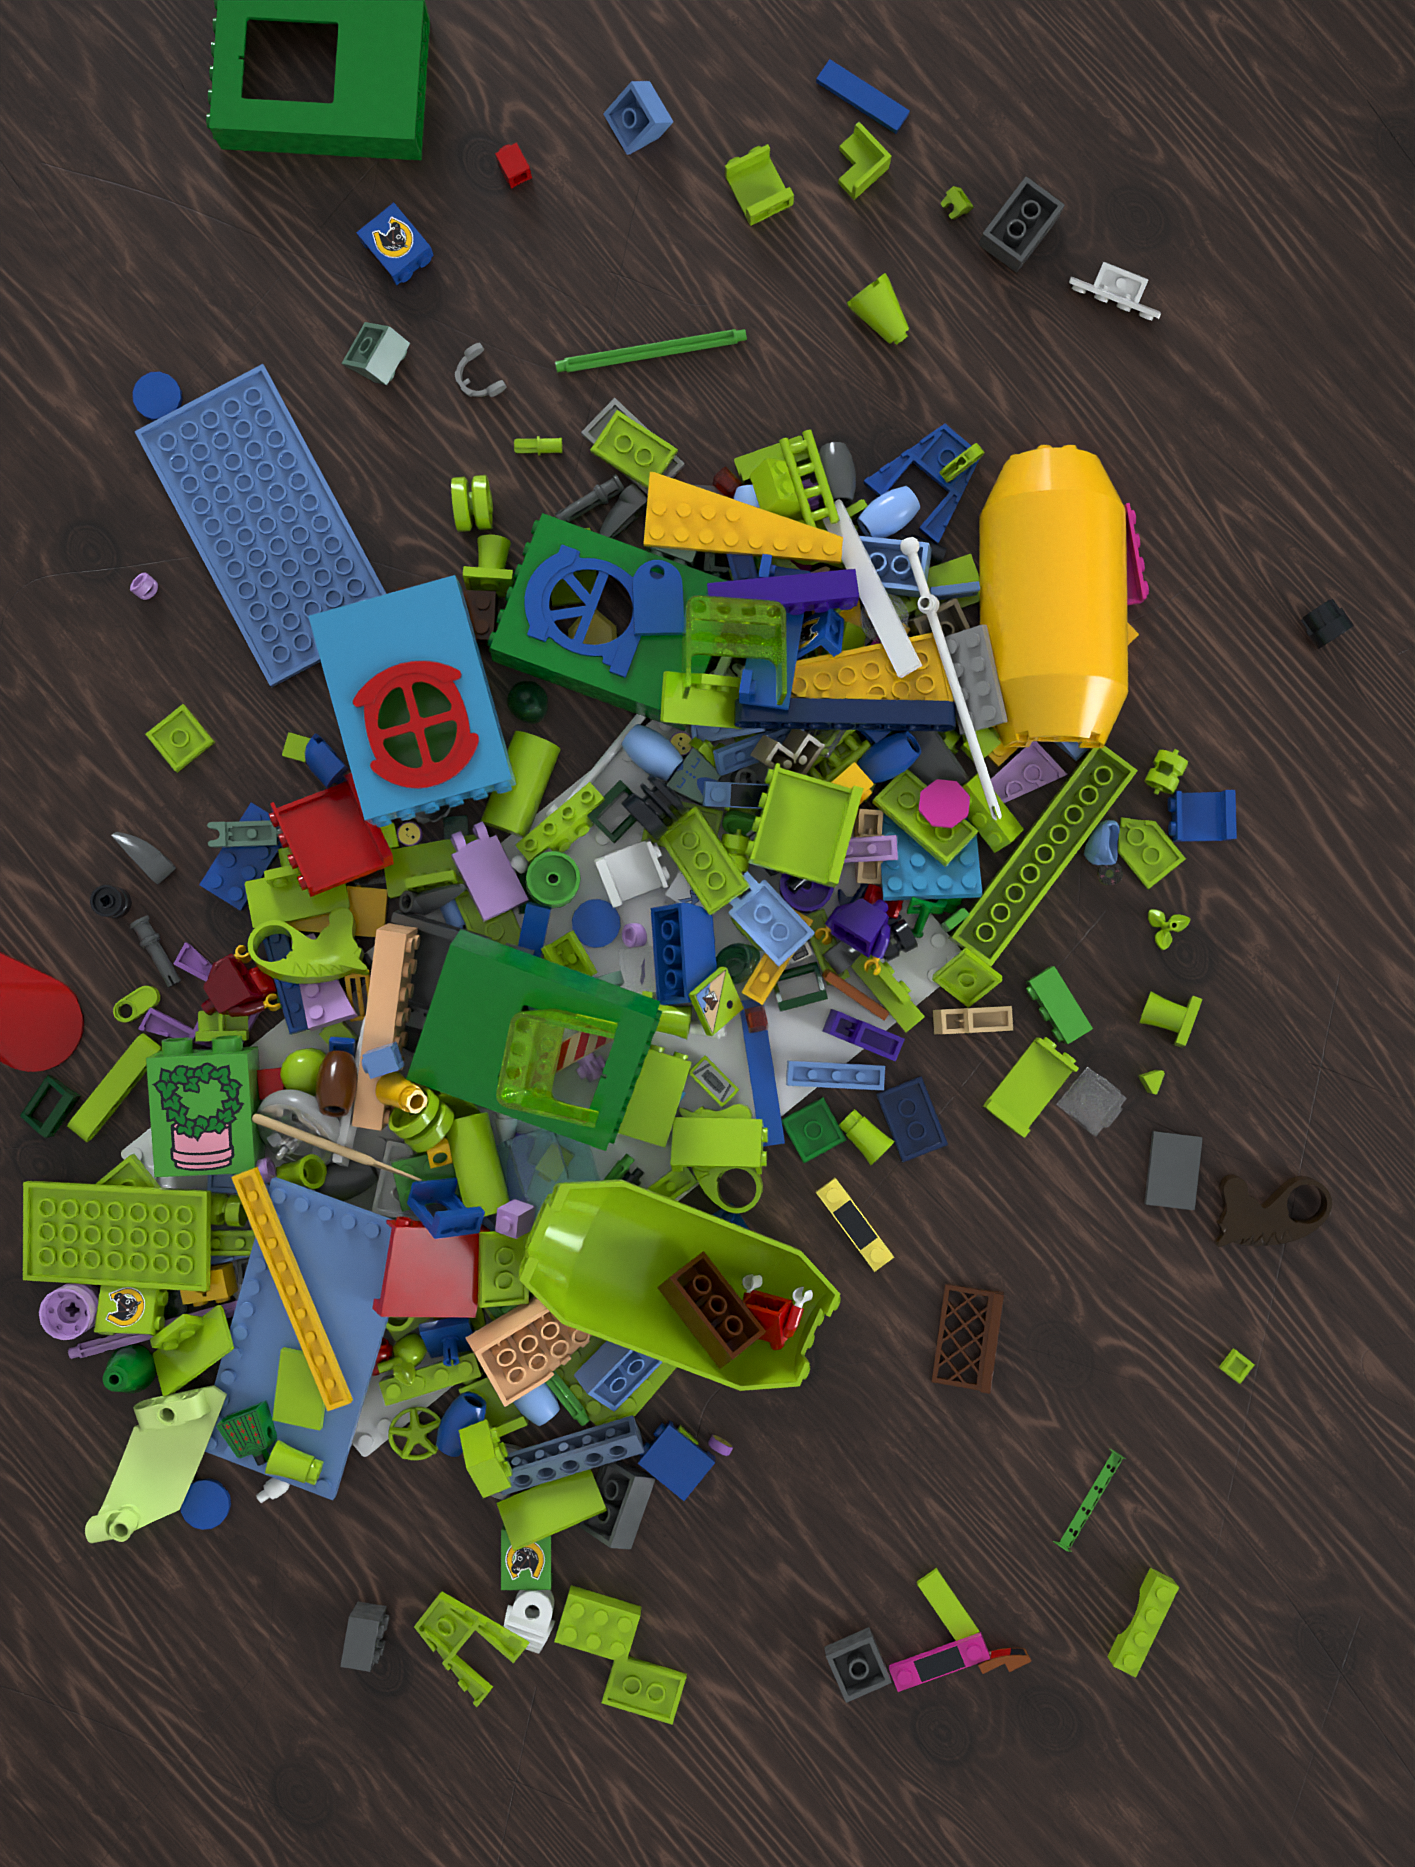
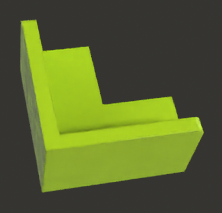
(868, 161)

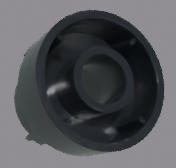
(1326, 623)

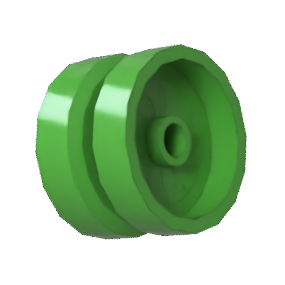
(556, 865)

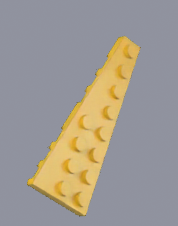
(705, 521)

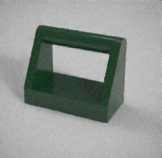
(610, 798)
(805, 999)
(58, 1114)

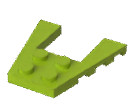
(450, 1624)

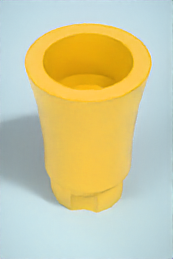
(398, 1092)

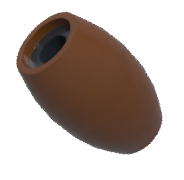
(336, 1084)

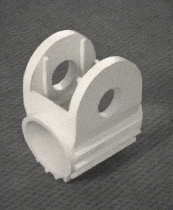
(529, 1623)

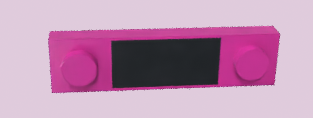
(939, 1662)

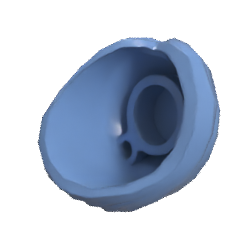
(1102, 844)

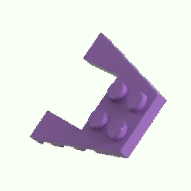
(162, 1024)

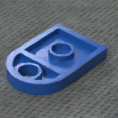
(657, 602)

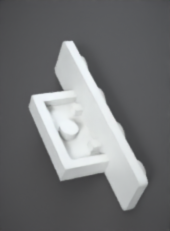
(1118, 286)

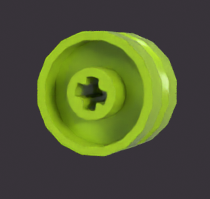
(472, 503)
(425, 1128)

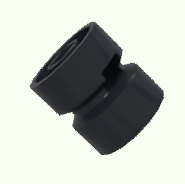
(110, 901)
(904, 938)

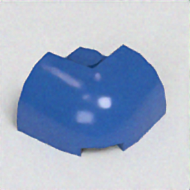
(324, 762)

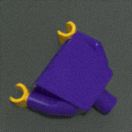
(861, 927)

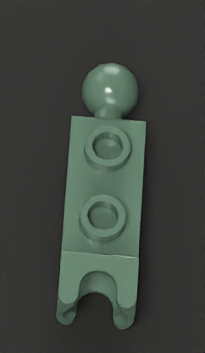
(244, 834)

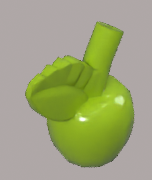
(408, 1354)

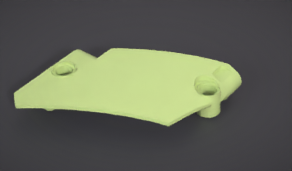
(157, 1462)

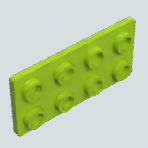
(708, 703)
(423, 867)
(282, 899)
(190, 1347)

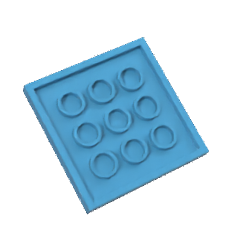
(923, 876)

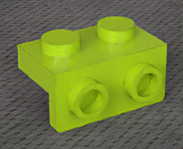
(570, 954)

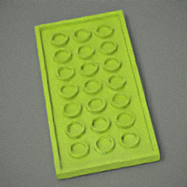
(117, 1235)

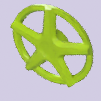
(415, 1433)

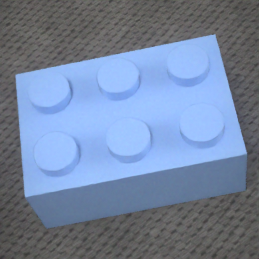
(894, 566)

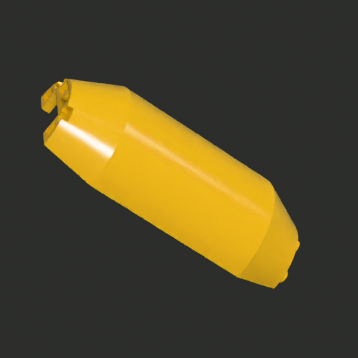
(1056, 596)

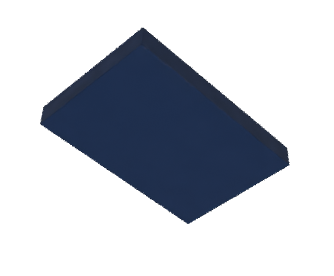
(911, 1119)

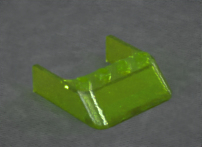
(735, 630)
(533, 1058)

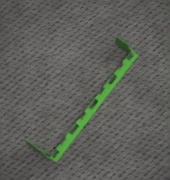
(1090, 1500)

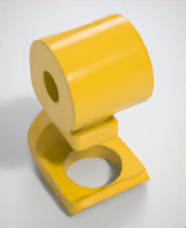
(441, 1147)

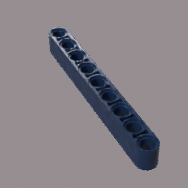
(851, 715)

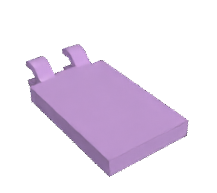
(487, 873)

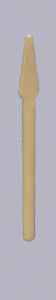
(326, 1144)

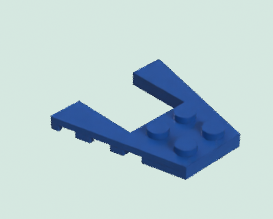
(931, 457)

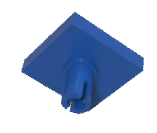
(447, 1338)

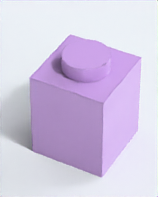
(515, 1218)

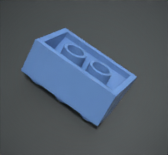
(614, 1373)

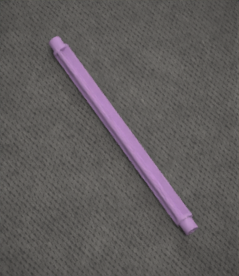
(120, 1340)

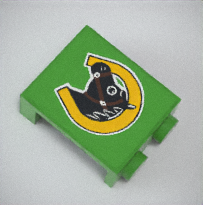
(526, 1567)

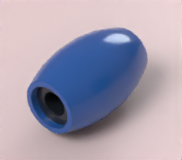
(890, 757)
(462, 1412)

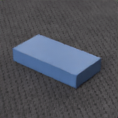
(955, 590)

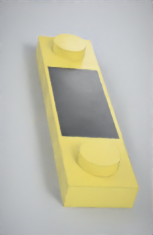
(854, 1224)

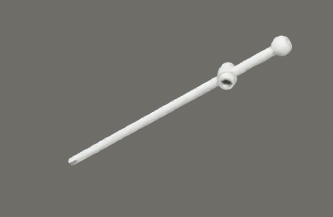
(910, 548)
(519, 862)

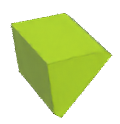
(1152, 1081)

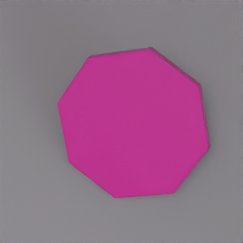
(944, 803)

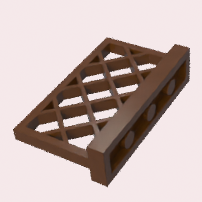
(989, 1342)

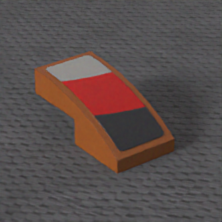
(1011, 1657)

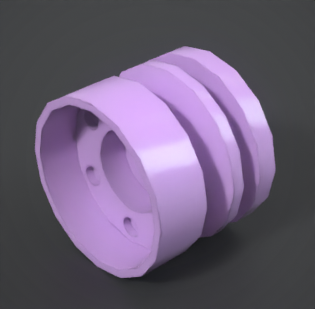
(61, 1317)

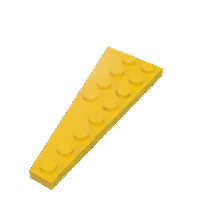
(870, 675)

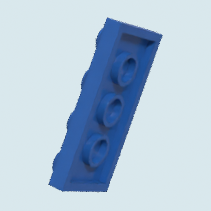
(240, 864)

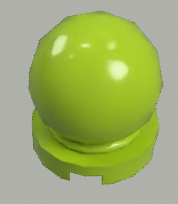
(301, 1070)

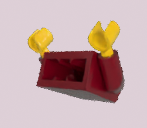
(233, 988)

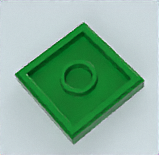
(813, 1130)

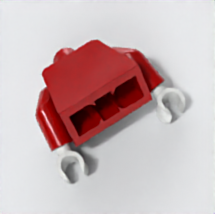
(773, 1312)

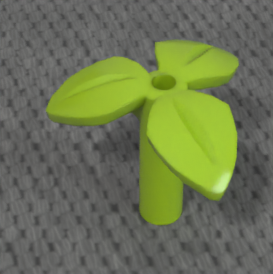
(1176, 923)

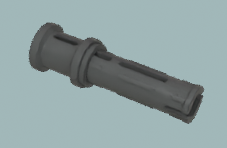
(600, 494)
(150, 941)

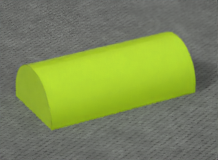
(532, 766)
(477, 1163)

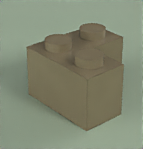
(795, 754)

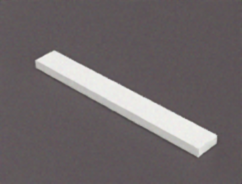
(874, 595)

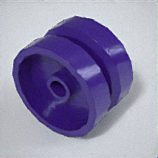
(805, 899)

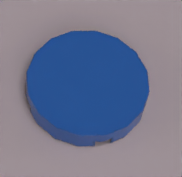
(156, 395)
(596, 923)
(206, 1504)

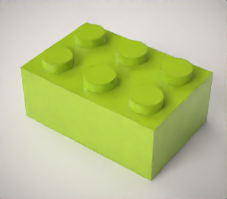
(598, 1624)

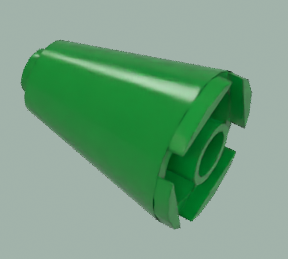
(129, 1369)

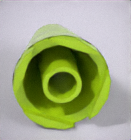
(881, 310)

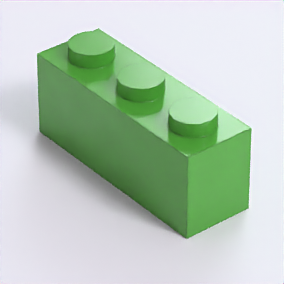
(1058, 1005)

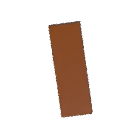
(855, 994)

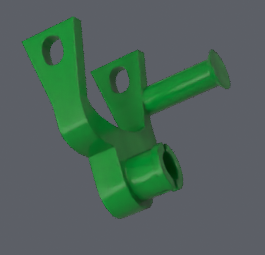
(926, 907)

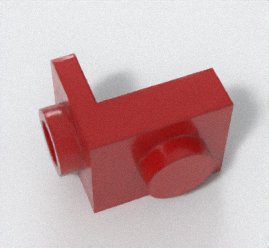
(874, 893)

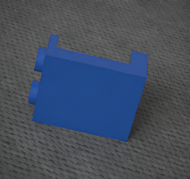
(675, 1460)

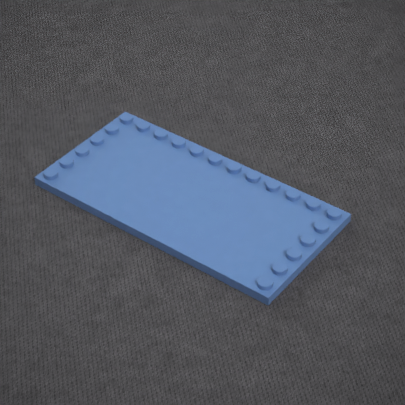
(260, 517)
(343, 1266)

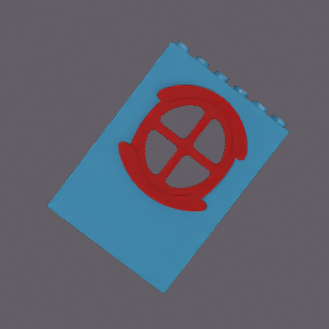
(392, 645)

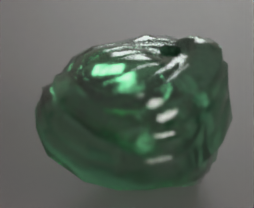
(528, 702)
(735, 958)

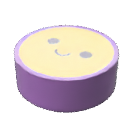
(680, 741)
(409, 834)
(720, 1445)

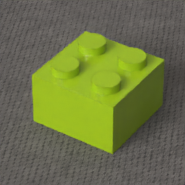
(485, 1458)

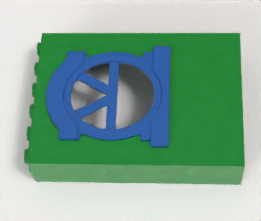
(617, 672)

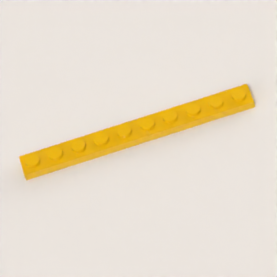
(292, 1288)

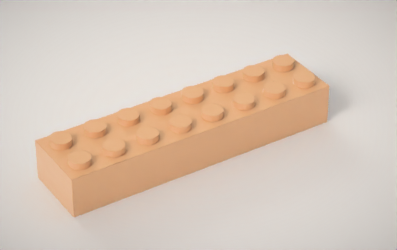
(385, 1013)

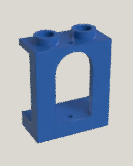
(449, 1223)

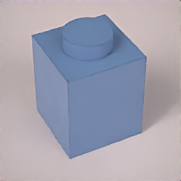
(382, 1060)

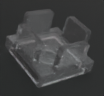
(1092, 1102)

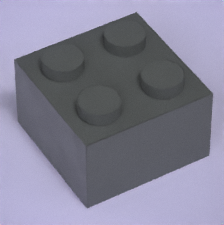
(364, 1636)
(857, 1664)

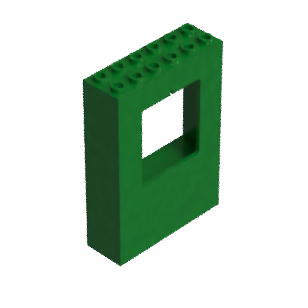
(375, 90)
(471, 1018)

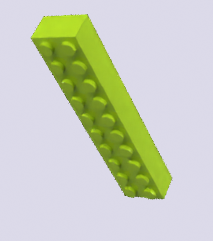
(1043, 854)

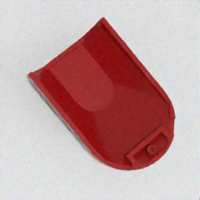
(37, 1018)

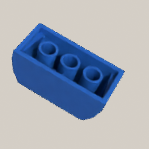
(681, 950)

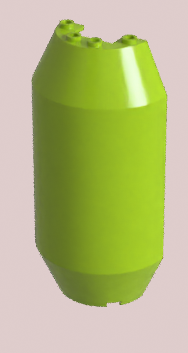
(611, 1244)

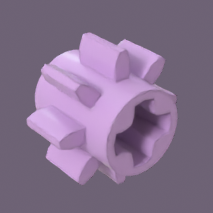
(590, 1067)

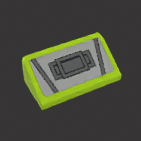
(713, 1081)

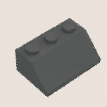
(625, 1496)

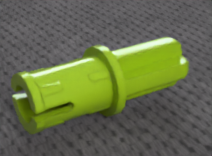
(538, 445)

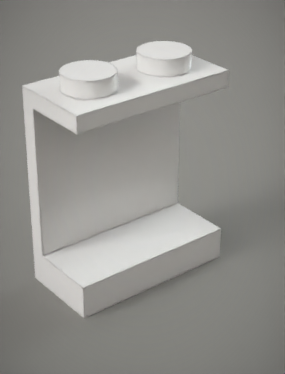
(632, 871)

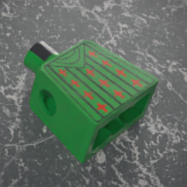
(249, 1432)

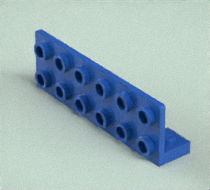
(759, 675)

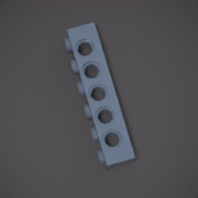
(574, 1453)

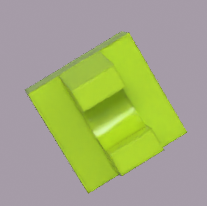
(959, 200)

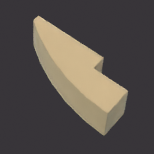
(868, 824)
(973, 1020)

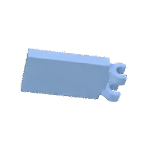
(770, 921)

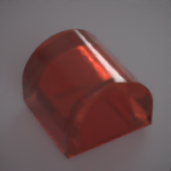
(726, 482)
(756, 1019)

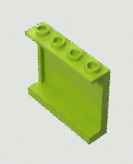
(803, 826)

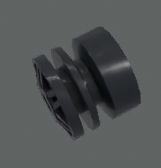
(654, 807)

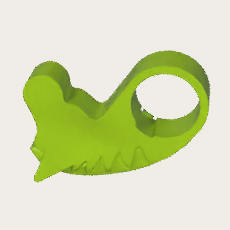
(317, 960)
(708, 1176)

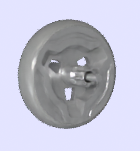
(282, 1107)

